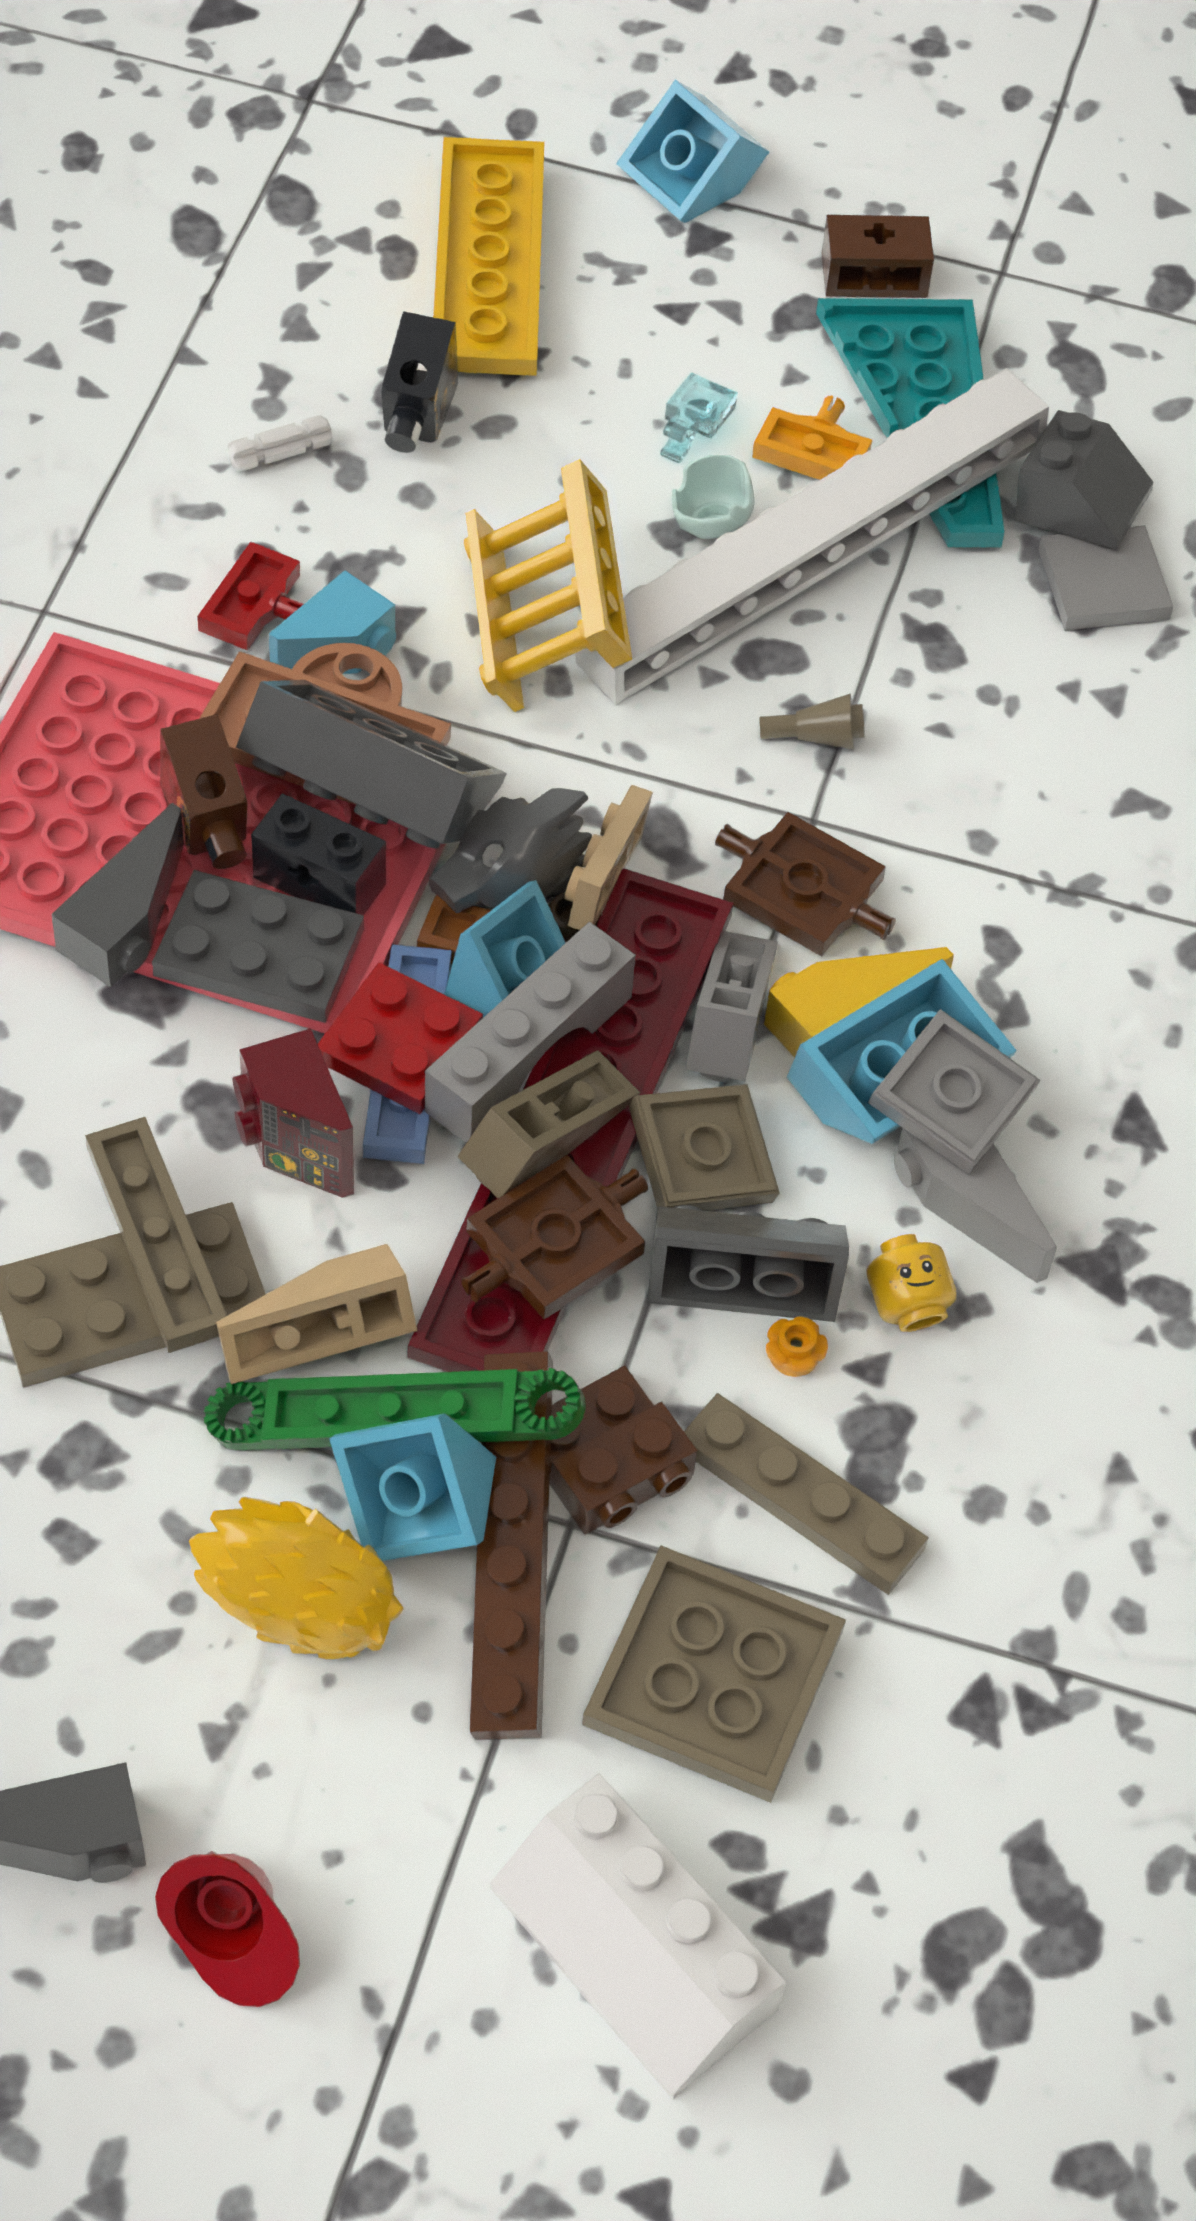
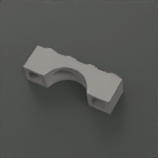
(489, 1064)

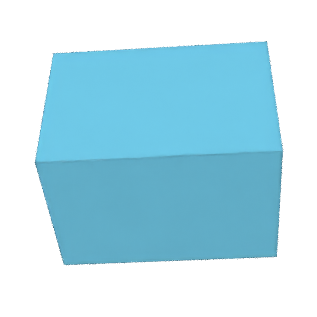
(503, 949)
(415, 1485)

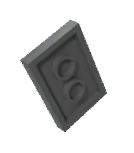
(258, 946)

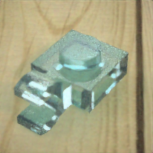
(695, 408)

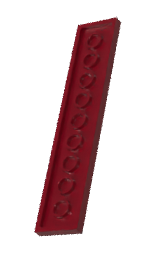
(673, 944)

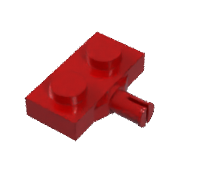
(251, 596)

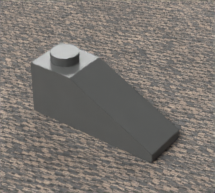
(117, 911)
(73, 1826)

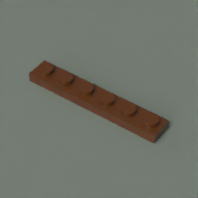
(513, 1580)

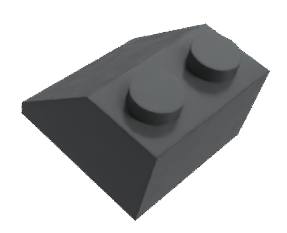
(1081, 482)

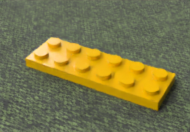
(491, 252)

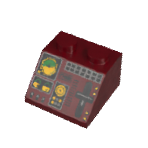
(295, 1113)

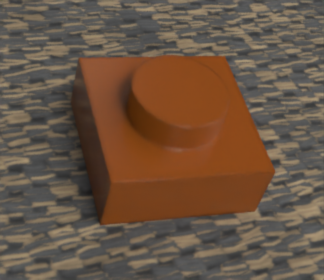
(444, 926)

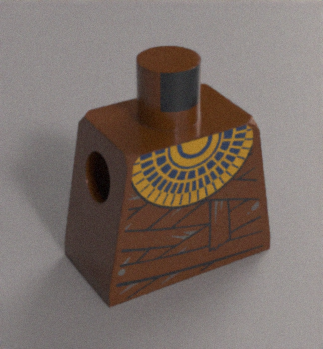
(205, 784)

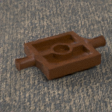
(804, 883)
(555, 1236)

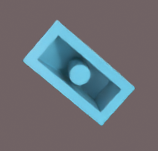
(337, 614)

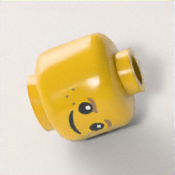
(911, 1283)

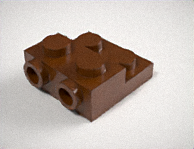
(618, 1454)

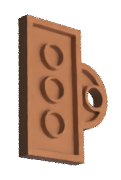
(324, 668)

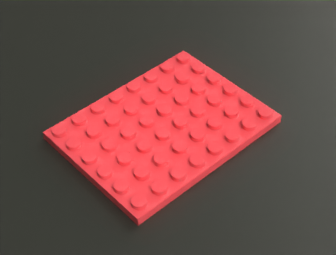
(88, 781)

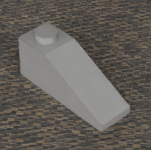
(731, 1007)
(981, 1205)

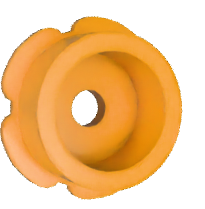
(795, 1360)

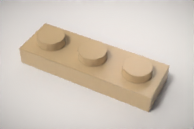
(606, 856)

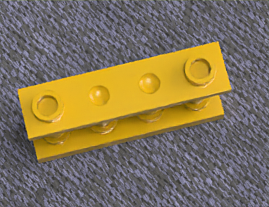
(593, 588)

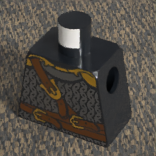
(416, 399)

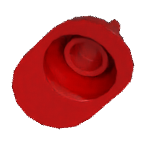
(229, 1927)

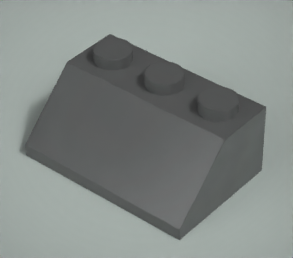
(747, 1263)

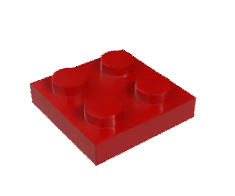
(394, 1034)

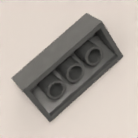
(367, 761)

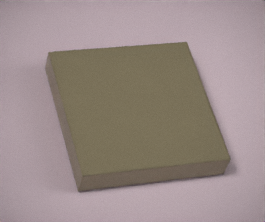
(704, 1148)

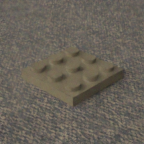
(714, 1673)

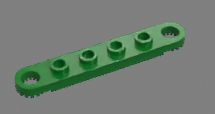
(313, 1409)

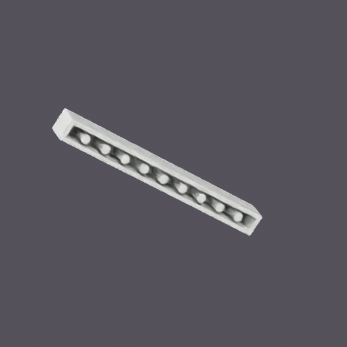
(820, 530)

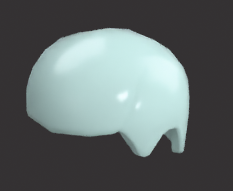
(713, 496)

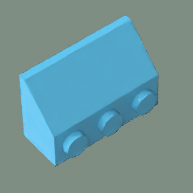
(852, 1057)

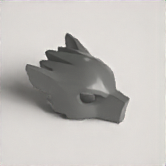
(537, 844)

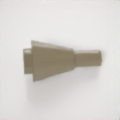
(827, 723)

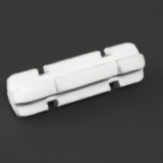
(279, 443)

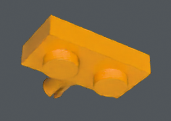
(808, 443)

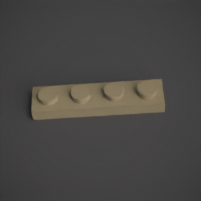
(156, 1233)
(805, 1494)

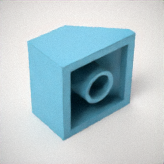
(691, 154)

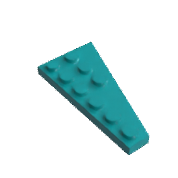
(907, 363)

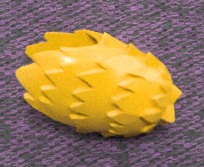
(296, 1578)

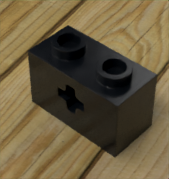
(318, 857)

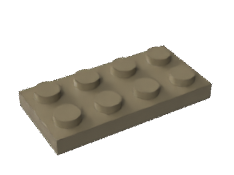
(89, 1307)

